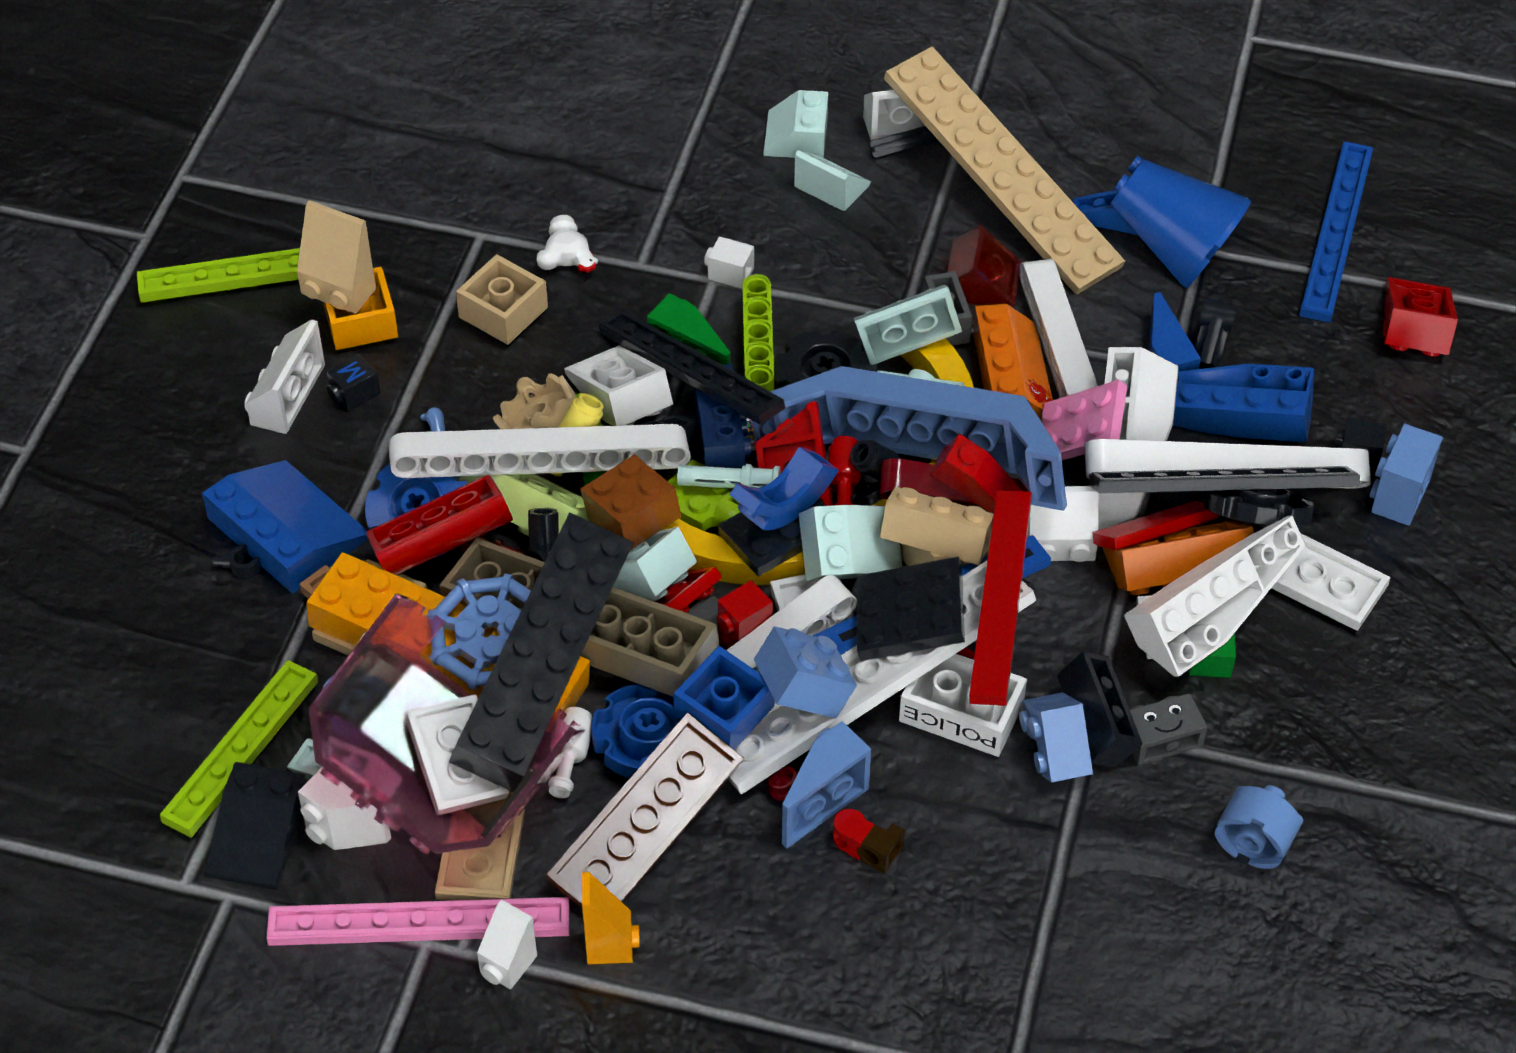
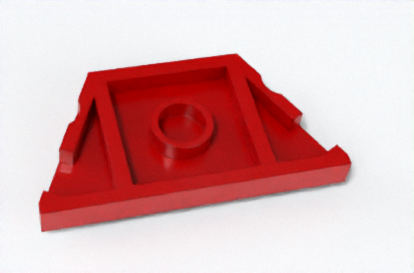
(800, 431)

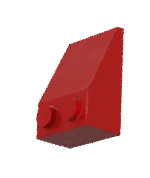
(1419, 317)

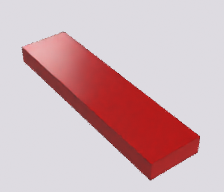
(1153, 526)

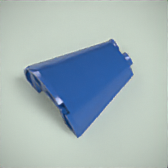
(1178, 215)

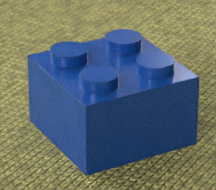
(725, 697)

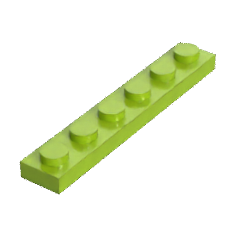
(218, 275)
(240, 744)

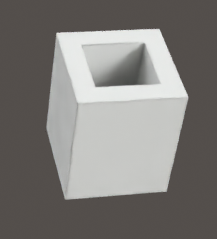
(729, 262)

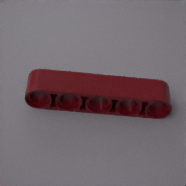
(917, 476)

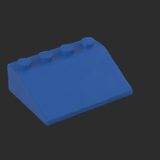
(282, 521)

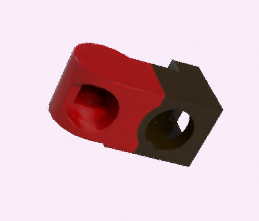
(866, 840)

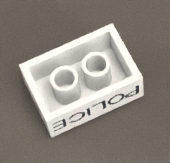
(942, 707)

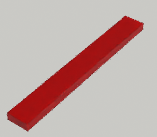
(1001, 599)

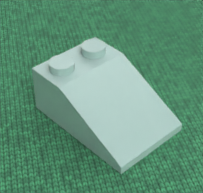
(846, 542)

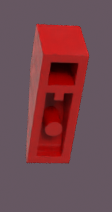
(972, 472)

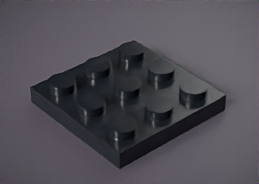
(910, 609)

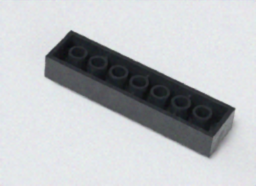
(541, 653)

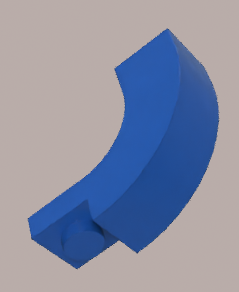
(789, 494)

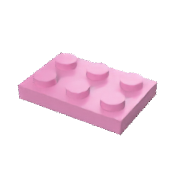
(1085, 417)

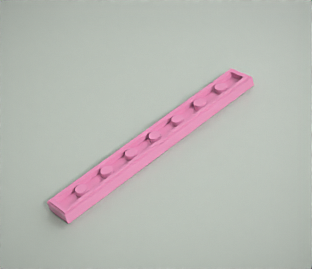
(406, 921)

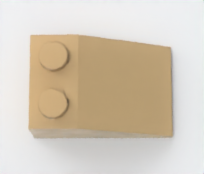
(335, 258)

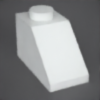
(507, 945)

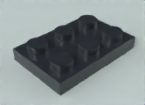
(759, 547)

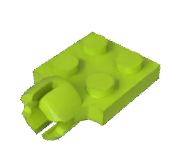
(704, 505)

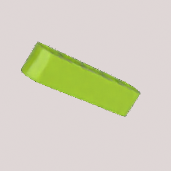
(758, 331)

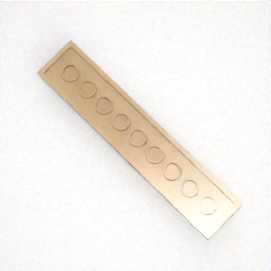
(1004, 170)

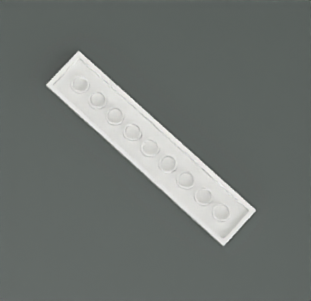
(791, 732)

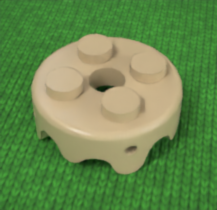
(539, 410)

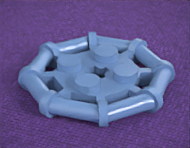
(471, 623)

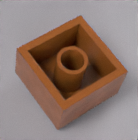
(631, 501)

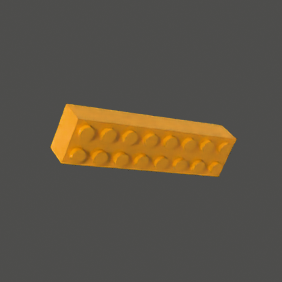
(358, 592)

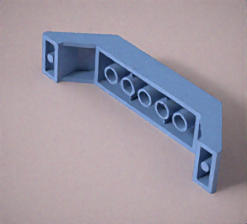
(925, 416)

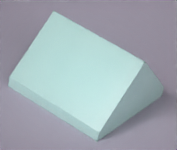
(827, 180)

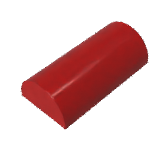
(439, 525)

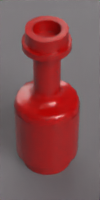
(847, 475)

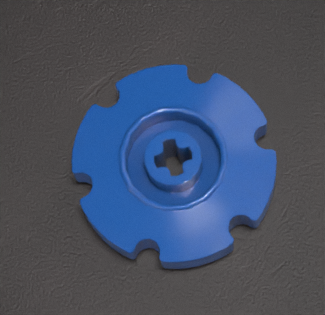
(402, 495)
(632, 727)

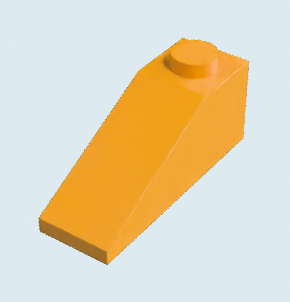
(606, 924)

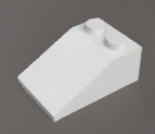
(624, 384)

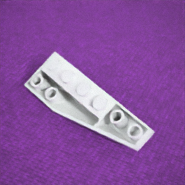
(1146, 416)
(1214, 598)

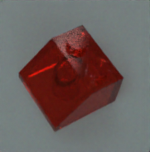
(985, 268)

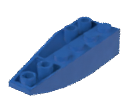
(1246, 401)

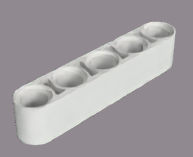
(811, 612)

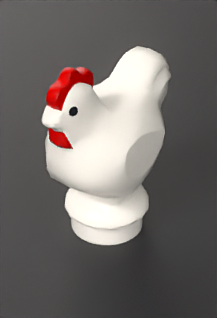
(566, 247)

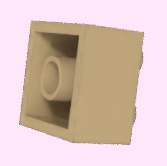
(502, 299)

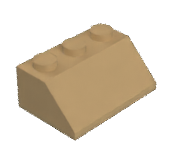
(937, 525)

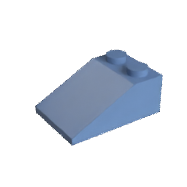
(827, 781)

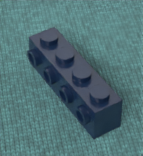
(721, 432)

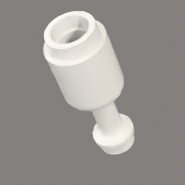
(561, 785)

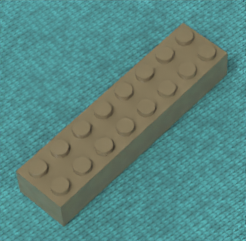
(632, 634)

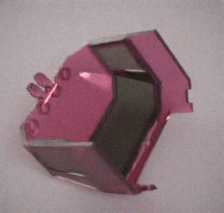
(368, 746)

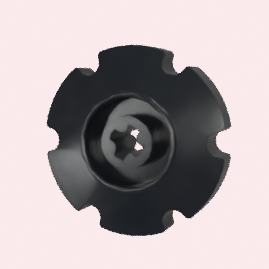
(818, 353)
(1260, 506)

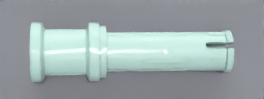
(725, 477)

